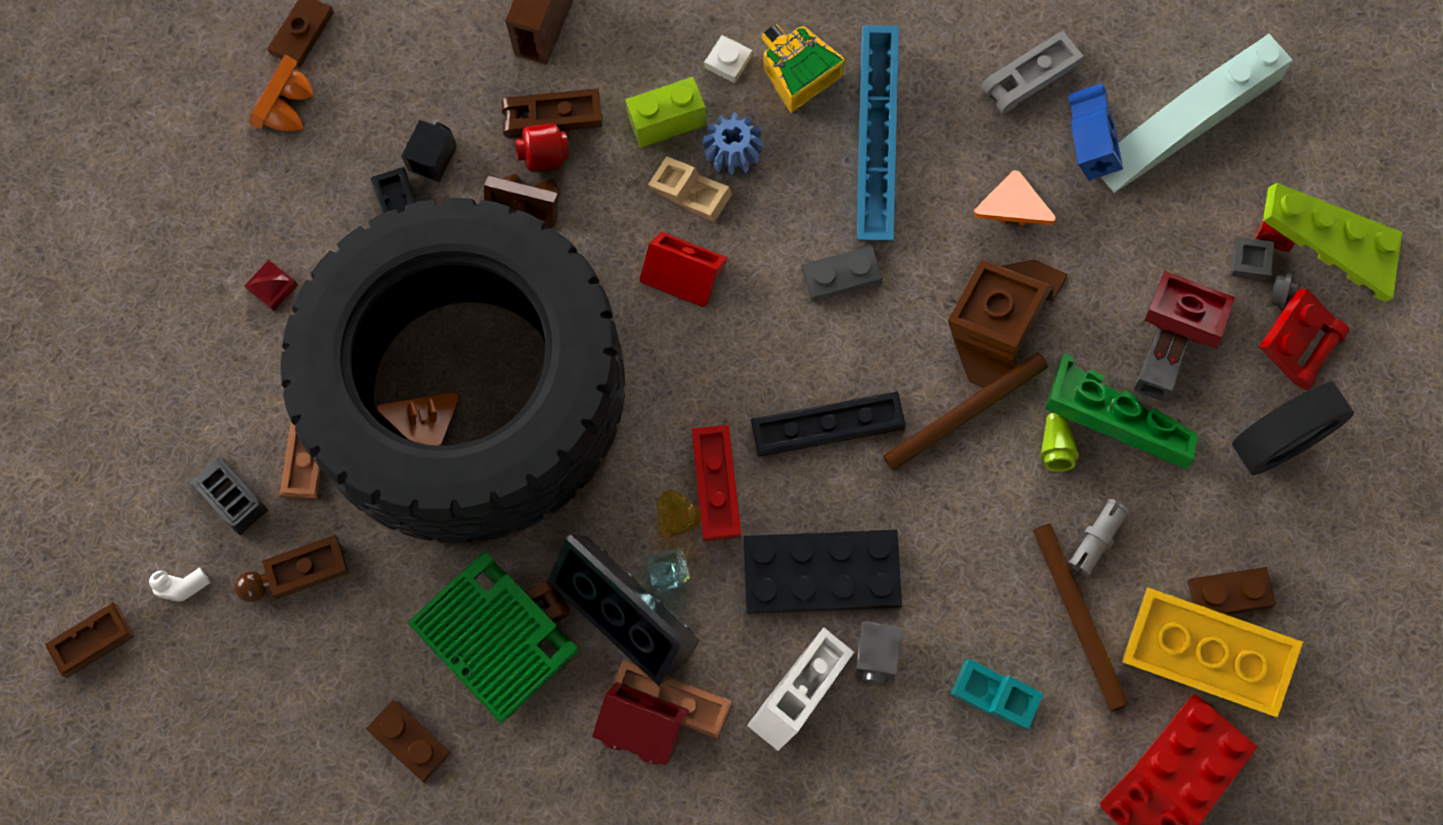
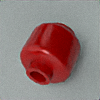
(542, 147)

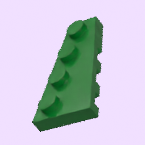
(1120, 416)

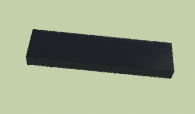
(828, 424)

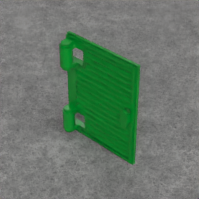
(492, 637)

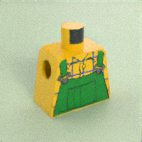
(799, 65)

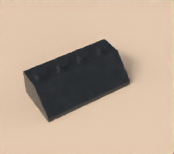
(621, 608)

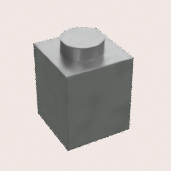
(878, 653)

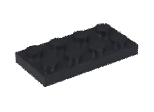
(822, 571)

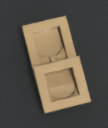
(689, 189)

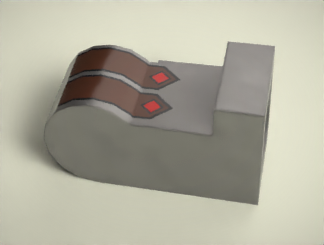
(1161, 365)

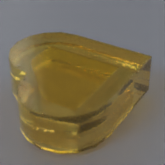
(676, 514)

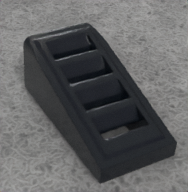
(245, 516)

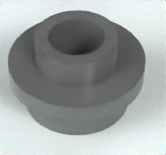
(1284, 290)

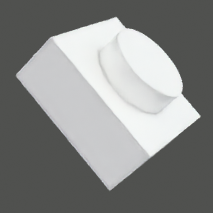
(728, 59)

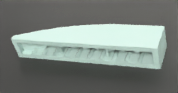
(1200, 109)

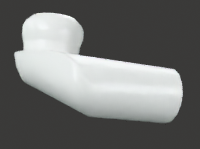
(176, 588)

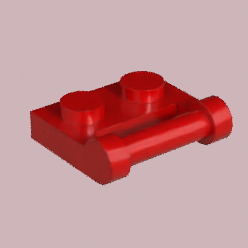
(1295, 332)

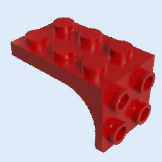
(1181, 770)

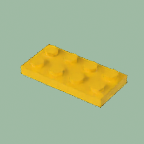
(1212, 652)

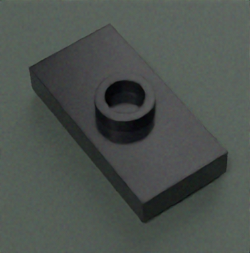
(393, 190)

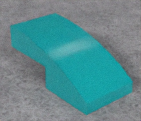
(996, 694)

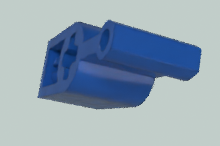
(1094, 133)

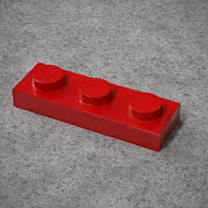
(716, 483)

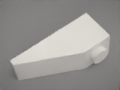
(800, 690)

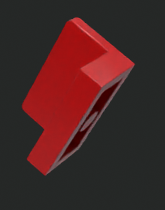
(681, 268)

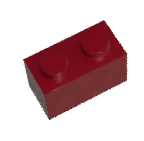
(640, 724)

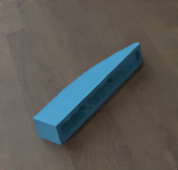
(877, 133)

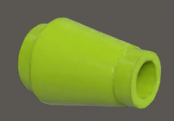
(1058, 444)

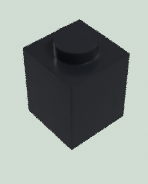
(429, 150)

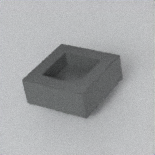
(1252, 258)

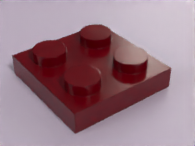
(1190, 309)

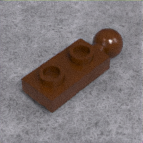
(294, 570)

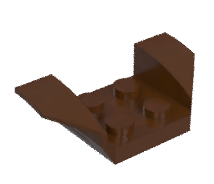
(998, 315)

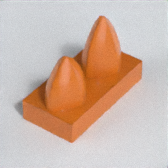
(273, 110)

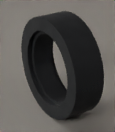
(1292, 428)

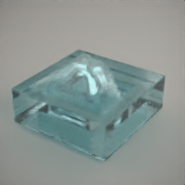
(668, 570)

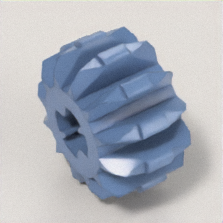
(735, 153)

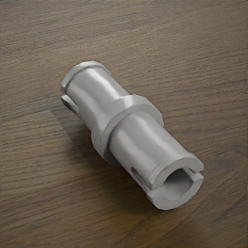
(1099, 537)

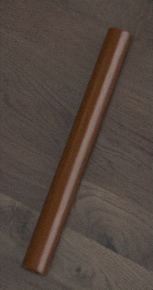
(965, 411)
(1080, 617)

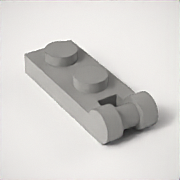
(1033, 71)

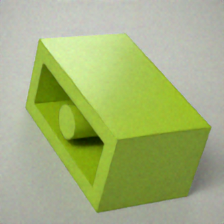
(666, 112)

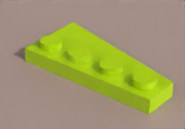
(1338, 236)

